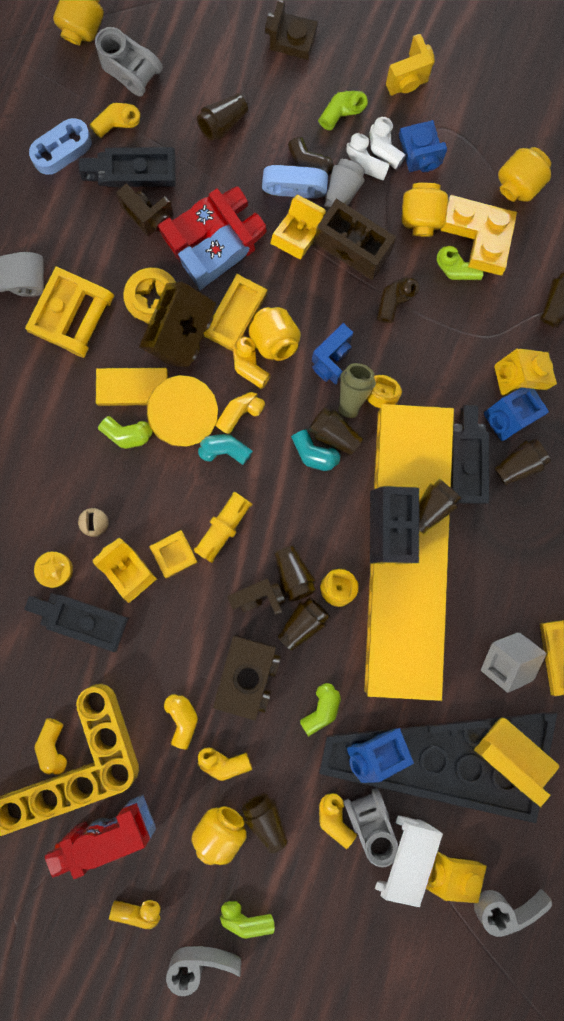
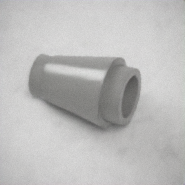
(344, 182)

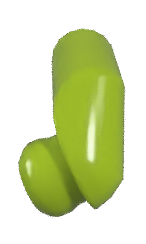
(342, 105)
(454, 266)
(127, 436)
(326, 709)
(242, 925)

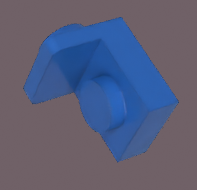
(422, 147)
(335, 348)
(515, 412)
(380, 757)

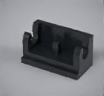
(394, 525)

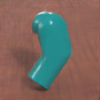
(223, 444)
(315, 456)

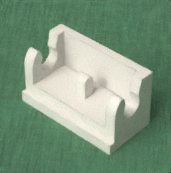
(412, 862)

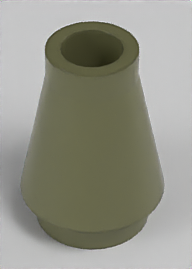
(355, 388)

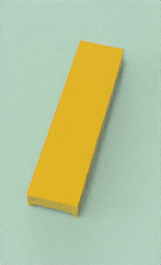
(410, 599)

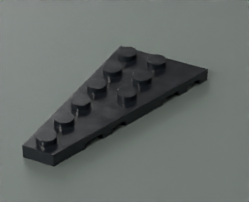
(448, 766)

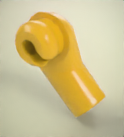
(115, 115)
(245, 363)
(236, 408)
(184, 717)
(45, 748)
(221, 766)
(332, 820)
(142, 916)

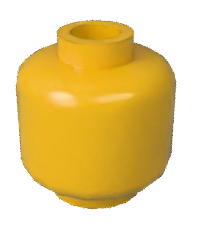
(78, 19)
(524, 174)
(424, 209)
(274, 333)
(219, 836)

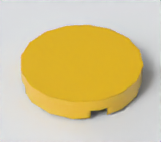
(182, 411)

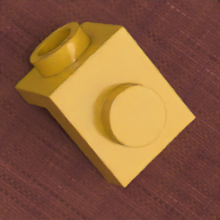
(413, 71)
(299, 227)
(525, 370)
(124, 569)
(456, 879)

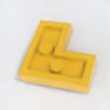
(488, 226)

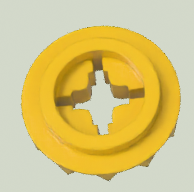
(140, 284)

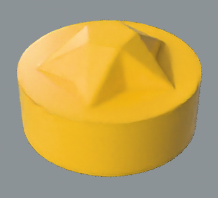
(385, 391)
(53, 569)
(339, 587)

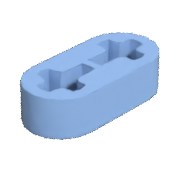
(60, 146)
(294, 181)

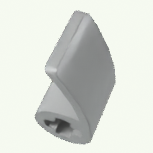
(22, 274)
(509, 920)
(195, 958)

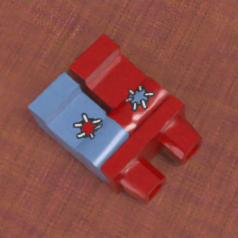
(212, 236)
(102, 840)

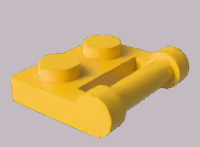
(59, 306)

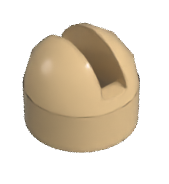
(100, 522)

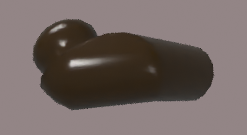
(304, 158)
(394, 295)

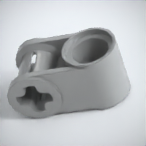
(131, 64)
(372, 822)

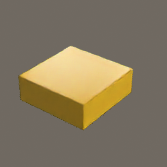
(173, 554)

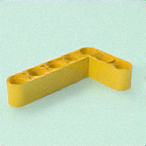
(99, 772)

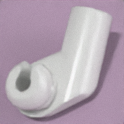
(381, 143)
(357, 152)

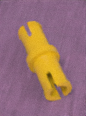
(223, 527)

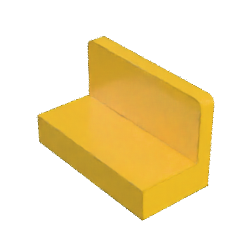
(518, 760)

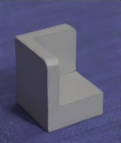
(513, 662)

